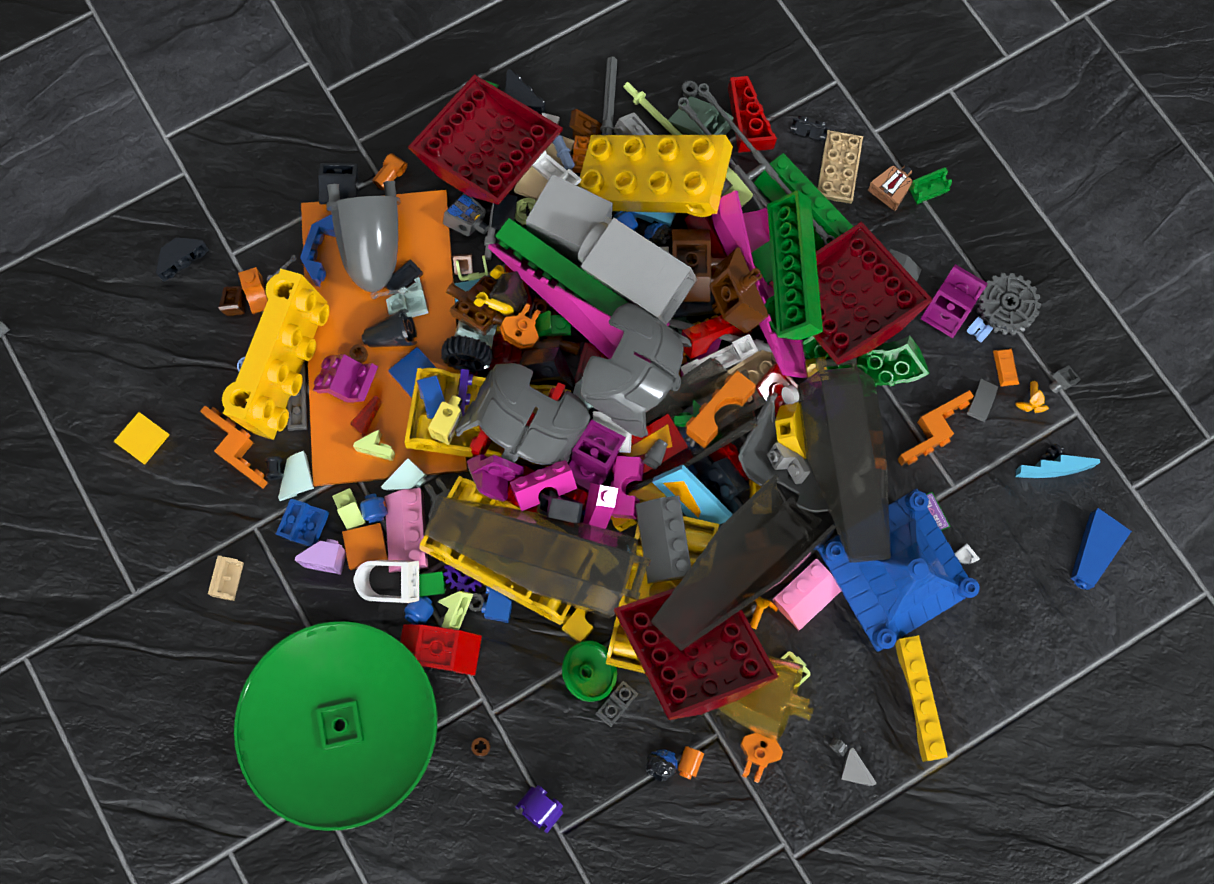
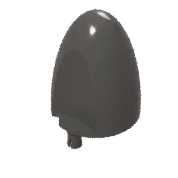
(366, 235)

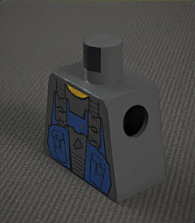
(466, 216)

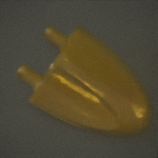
(771, 706)

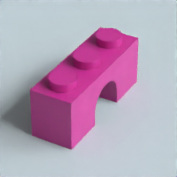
(626, 470)
(528, 487)

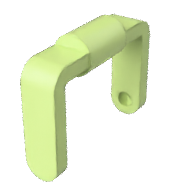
(474, 276)
(798, 660)

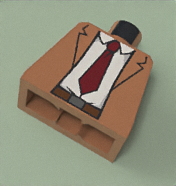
(892, 186)

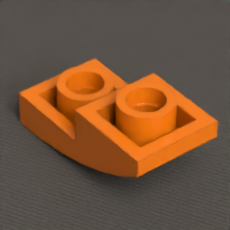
(579, 152)

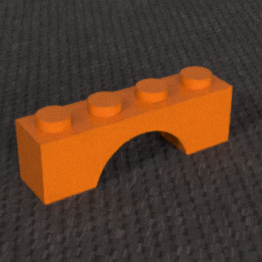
(735, 391)

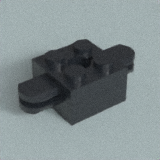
(726, 479)

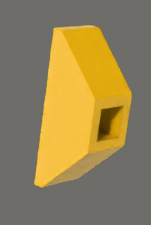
(790, 429)

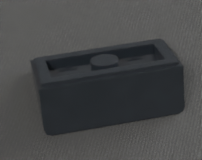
(503, 211)

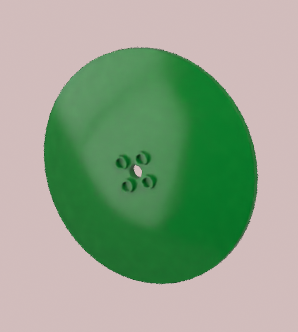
(290, 736)

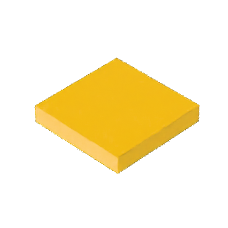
(141, 438)

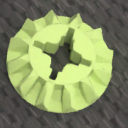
(521, 205)

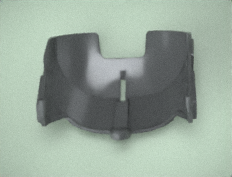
(628, 384)
(505, 407)
(760, 470)

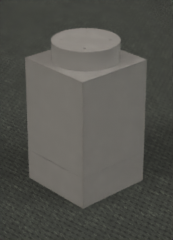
(636, 269)

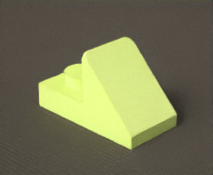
(370, 446)
(348, 509)
(457, 605)

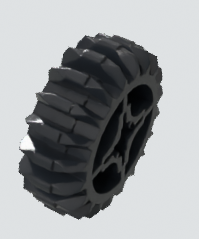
(466, 354)

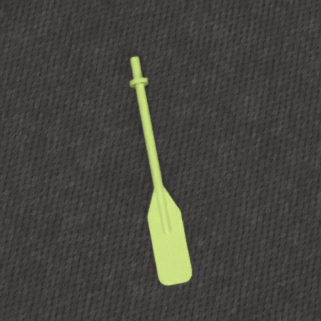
(743, 191)

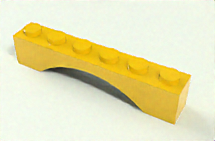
(926, 716)

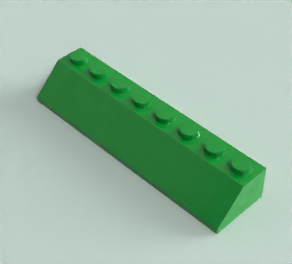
(822, 209)
(557, 267)
(794, 267)

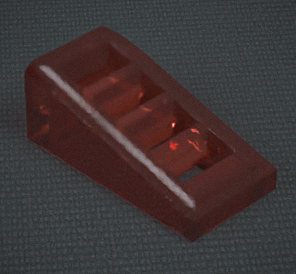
(364, 419)

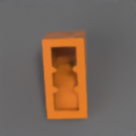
(254, 289)

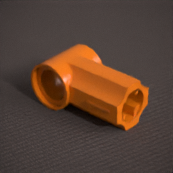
(392, 167)

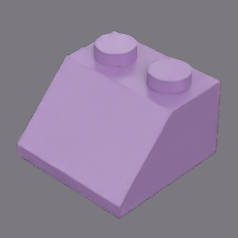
(323, 556)

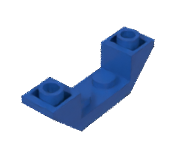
(310, 252)

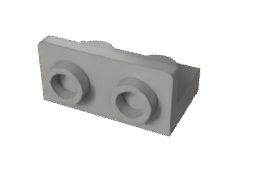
(631, 125)

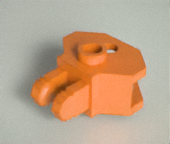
(522, 327)
(759, 755)

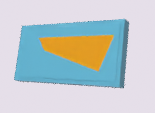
(694, 497)

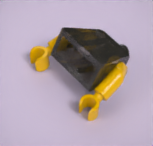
(507, 295)

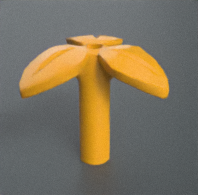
(1036, 400)
(761, 605)

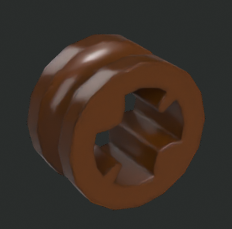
(361, 359)
(477, 742)

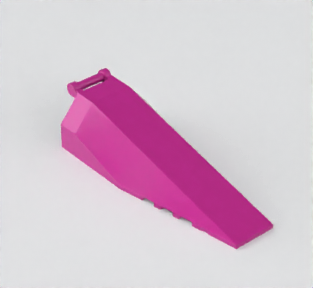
(749, 233)
(584, 317)

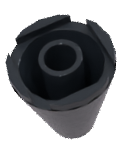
(391, 331)

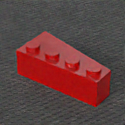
(749, 116)

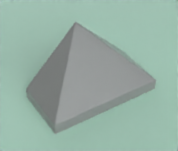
(855, 770)

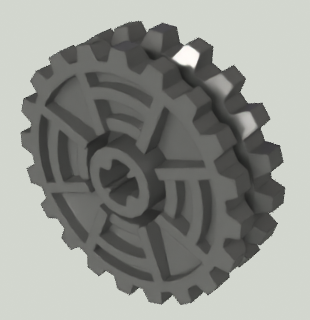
(1021, 308)

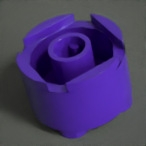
(540, 808)

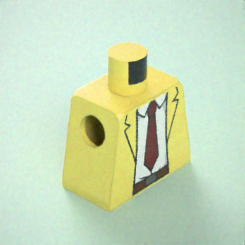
(443, 427)

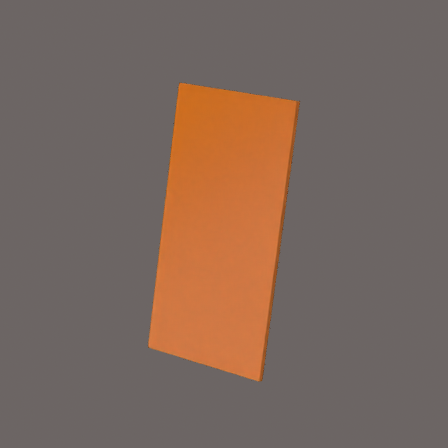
(351, 311)

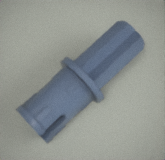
(563, 153)

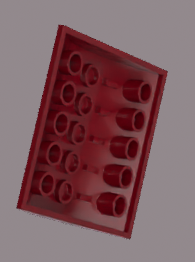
(484, 141)
(863, 295)
(705, 674)

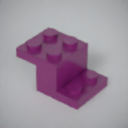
(954, 301)
(345, 378)
(595, 455)

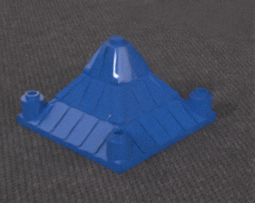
(909, 587)

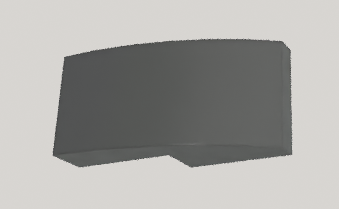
(982, 400)
(617, 704)

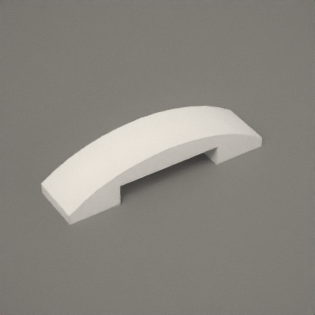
(547, 166)
(728, 356)

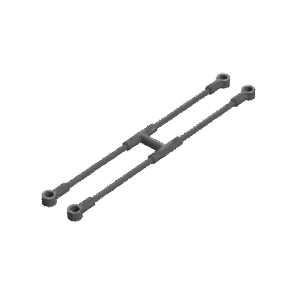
(764, 165)

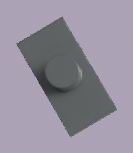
(1064, 379)

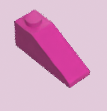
(600, 505)

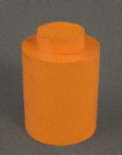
(690, 762)

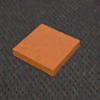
(364, 545)

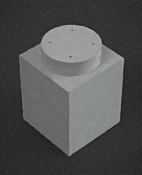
(566, 216)

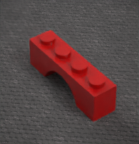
(705, 333)

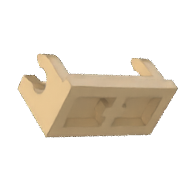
(225, 578)

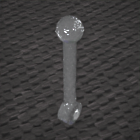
(294, 258)
(374, 295)

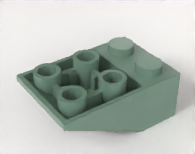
(706, 114)

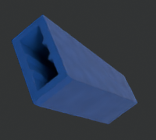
(1097, 549)

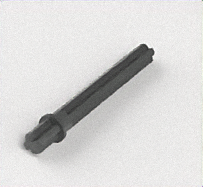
(609, 97)

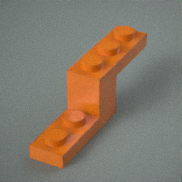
(936, 428)
(234, 446)

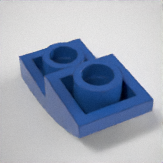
(431, 394)

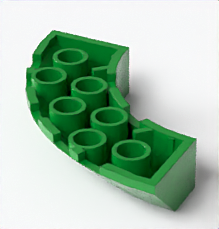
(886, 364)

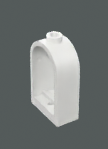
(409, 581)

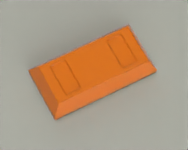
(1006, 367)

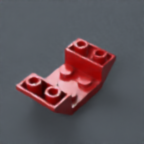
(443, 647)

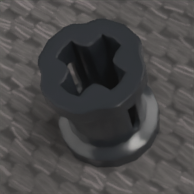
(273, 468)

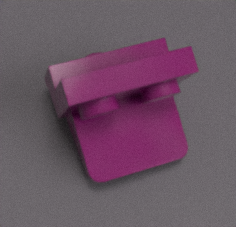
(492, 475)

